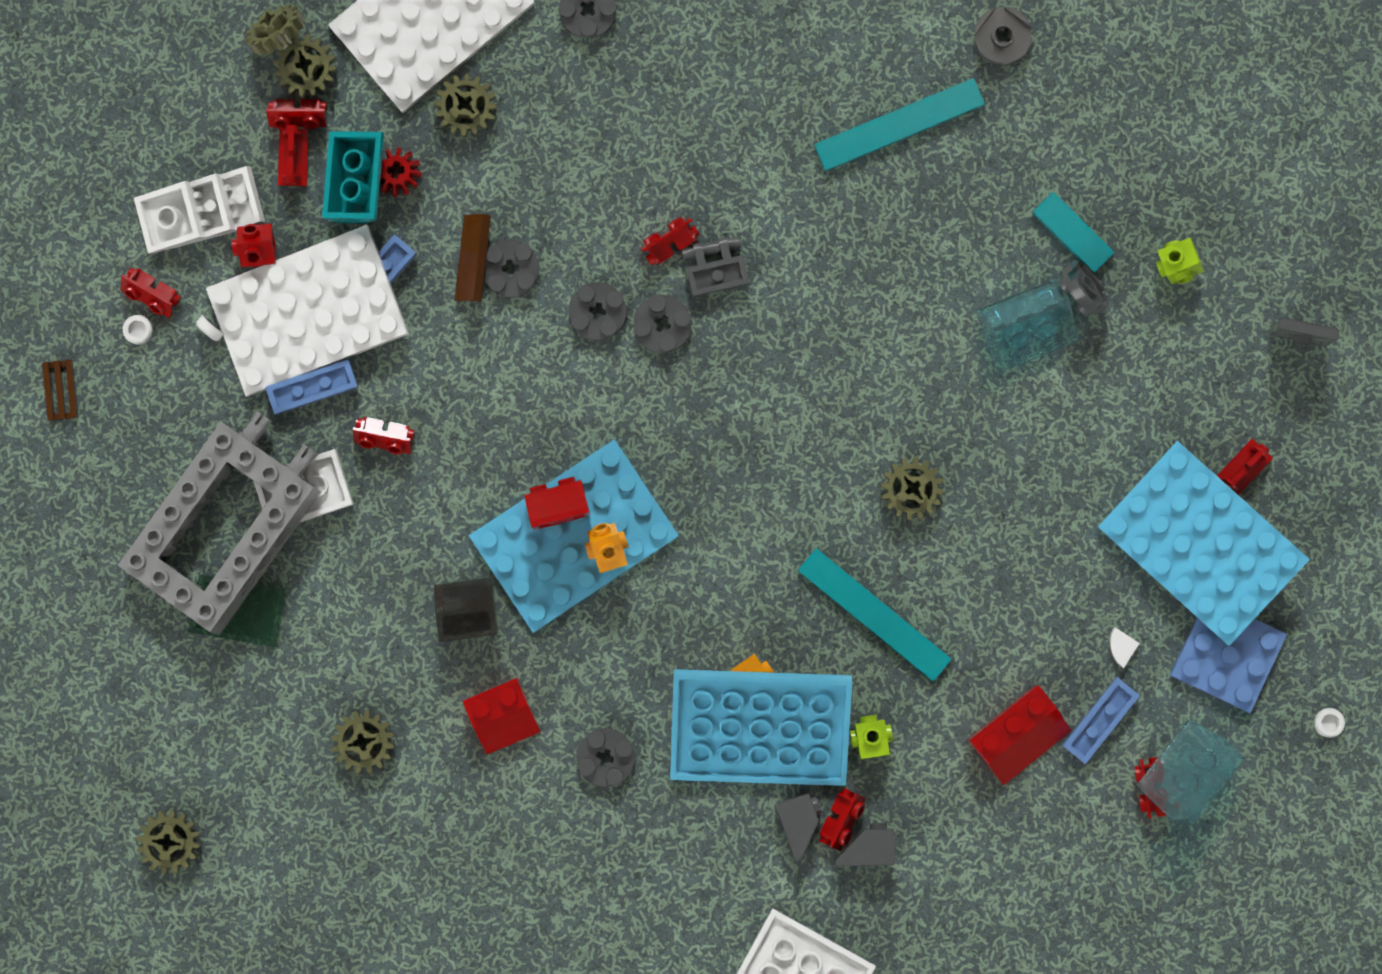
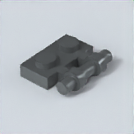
(715, 275)

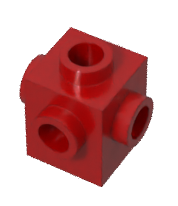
(255, 245)

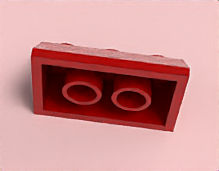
(1019, 734)

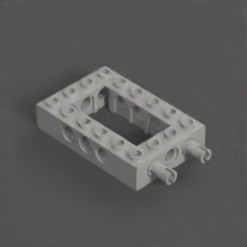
(256, 549)

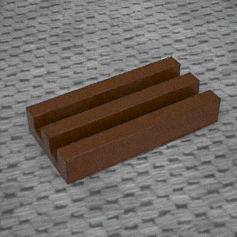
(59, 389)

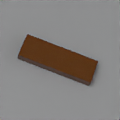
(472, 258)

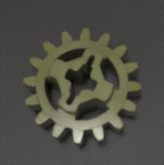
(275, 29)
(315, 62)
(476, 96)
(920, 500)
(365, 755)
(166, 855)

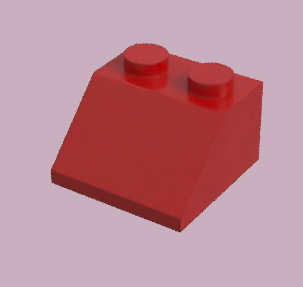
(556, 504)
(501, 716)

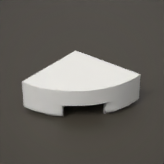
(1122, 647)

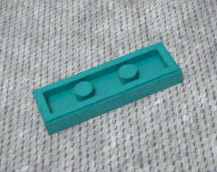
(1073, 232)

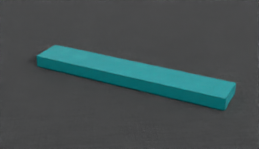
(899, 124)
(874, 614)

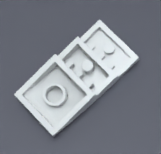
(199, 209)

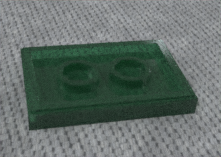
(255, 620)

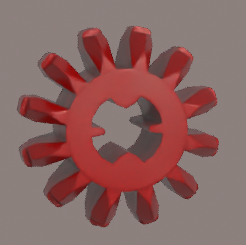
(404, 179)

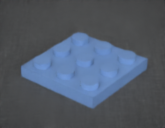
(1231, 671)

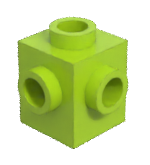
(1179, 261)
(880, 745)

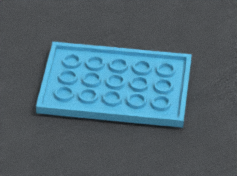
(1203, 543)
(550, 567)
(760, 727)

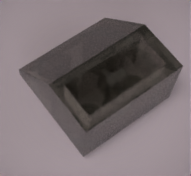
(466, 610)

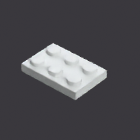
(326, 476)

